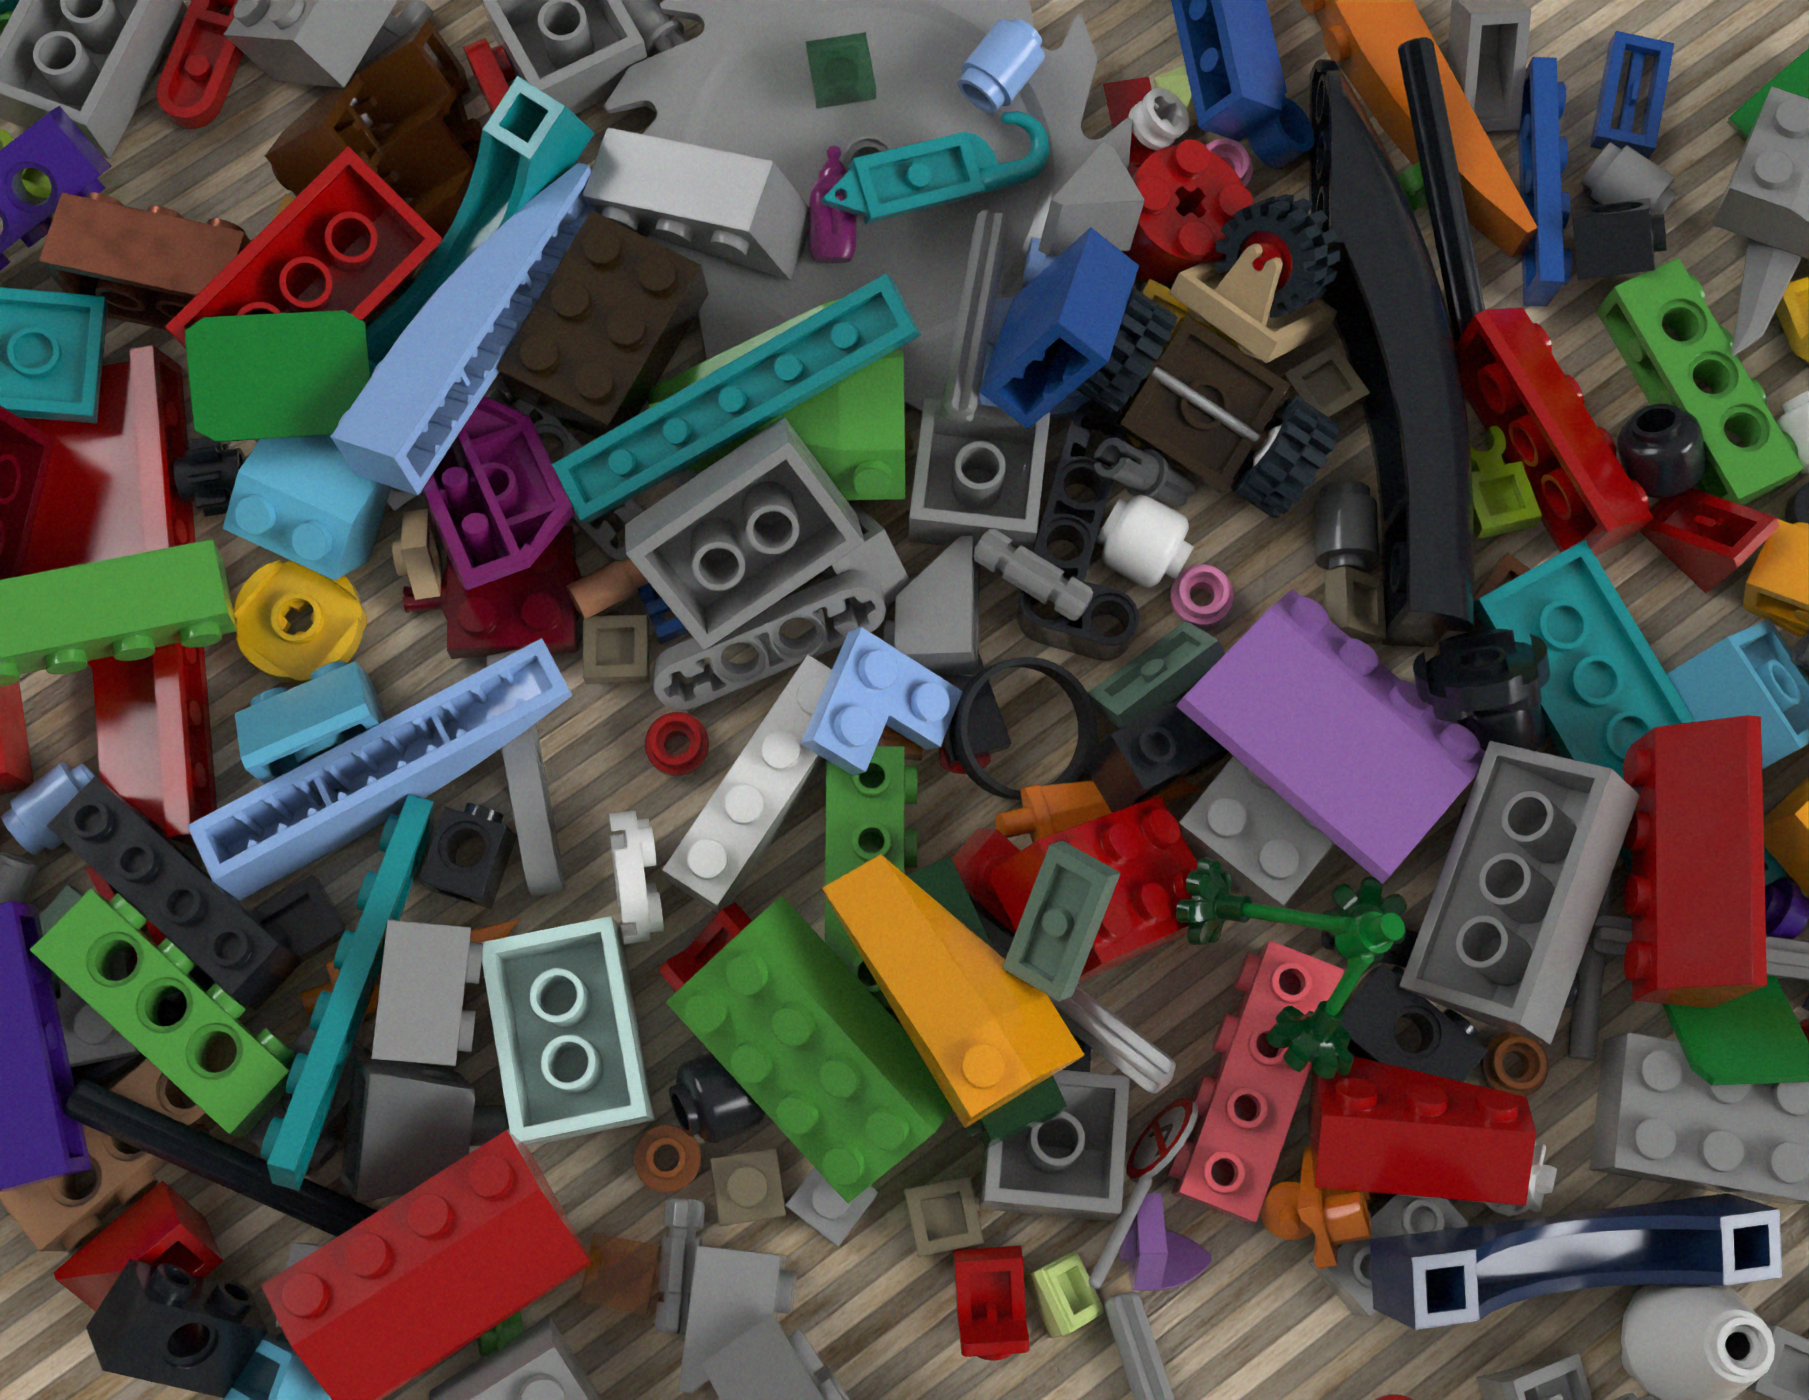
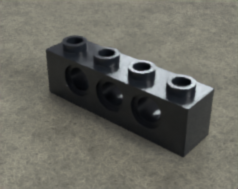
(175, 894)

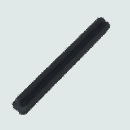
(1441, 182)
(210, 1158)

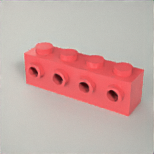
(1253, 1089)

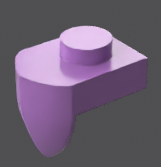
(1158, 1256)

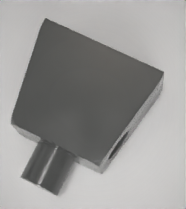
(409, 1126)

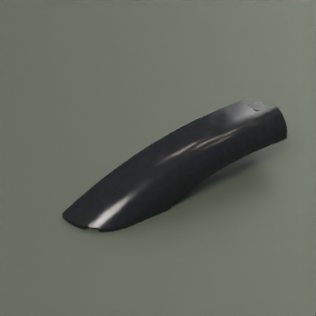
(1407, 358)

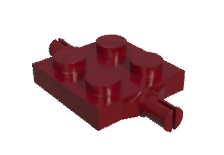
(511, 609)

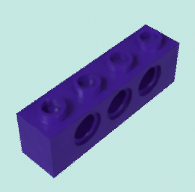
(68, 161)

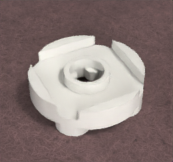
(630, 854)

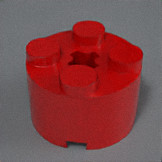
(1184, 208)

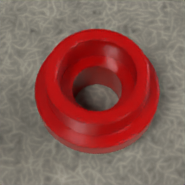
(673, 725)

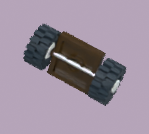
(1211, 408)

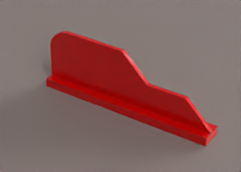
(116, 497)

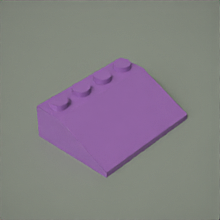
(1335, 733)

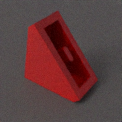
(1707, 534)

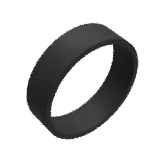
(1074, 689)

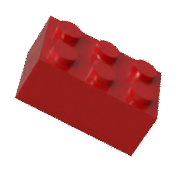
(1153, 866)

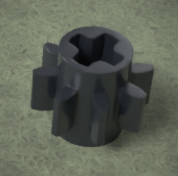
(207, 475)

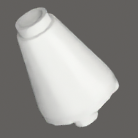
(1694, 1342)

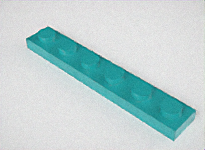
(737, 398)
(340, 1013)

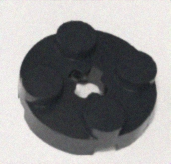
(1482, 673)

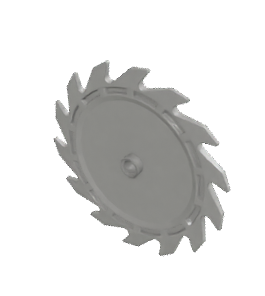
(752, 95)

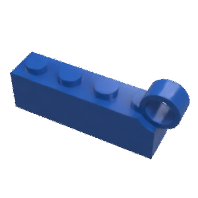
(1240, 78)

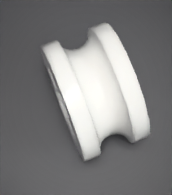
(1159, 119)

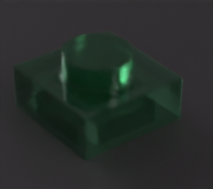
(840, 70)

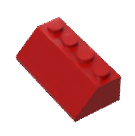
(332, 249)
(1542, 412)
(1696, 863)
(427, 1273)

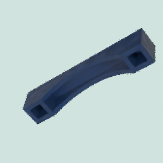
(1481, 1268)

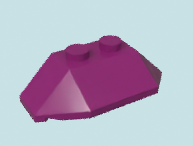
(495, 496)

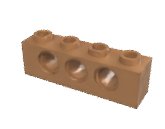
(53, 1210)

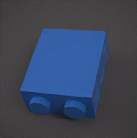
(1060, 329)

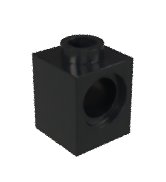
(1617, 238)
(474, 883)

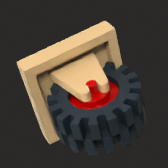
(1268, 280)

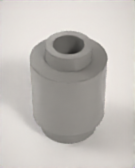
(1629, 176)

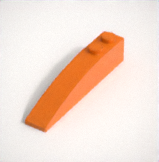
(1366, 43)

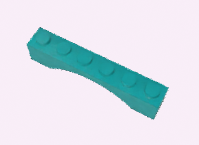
(519, 155)

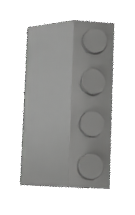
(1521, 889)

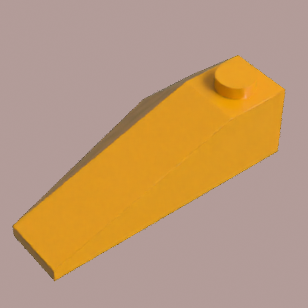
(966, 1015)

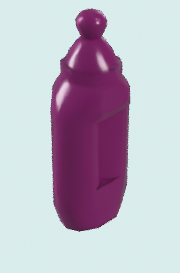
(830, 230)

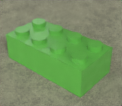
(813, 1049)

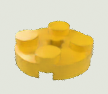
(263, 627)

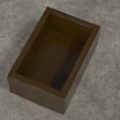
(604, 327)

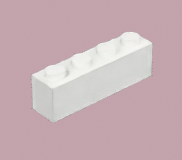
(752, 797)

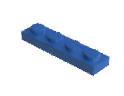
(1541, 162)

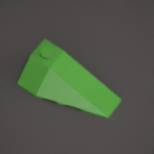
(851, 431)

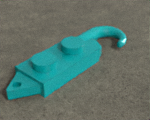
(935, 173)

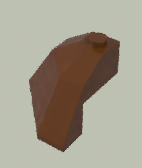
(401, 119)

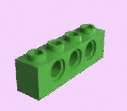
(1666, 371)
(80, 955)

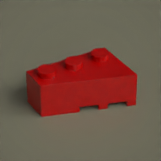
(1419, 1135)

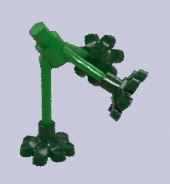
(1362, 931)

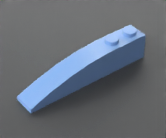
(458, 341)
(372, 773)

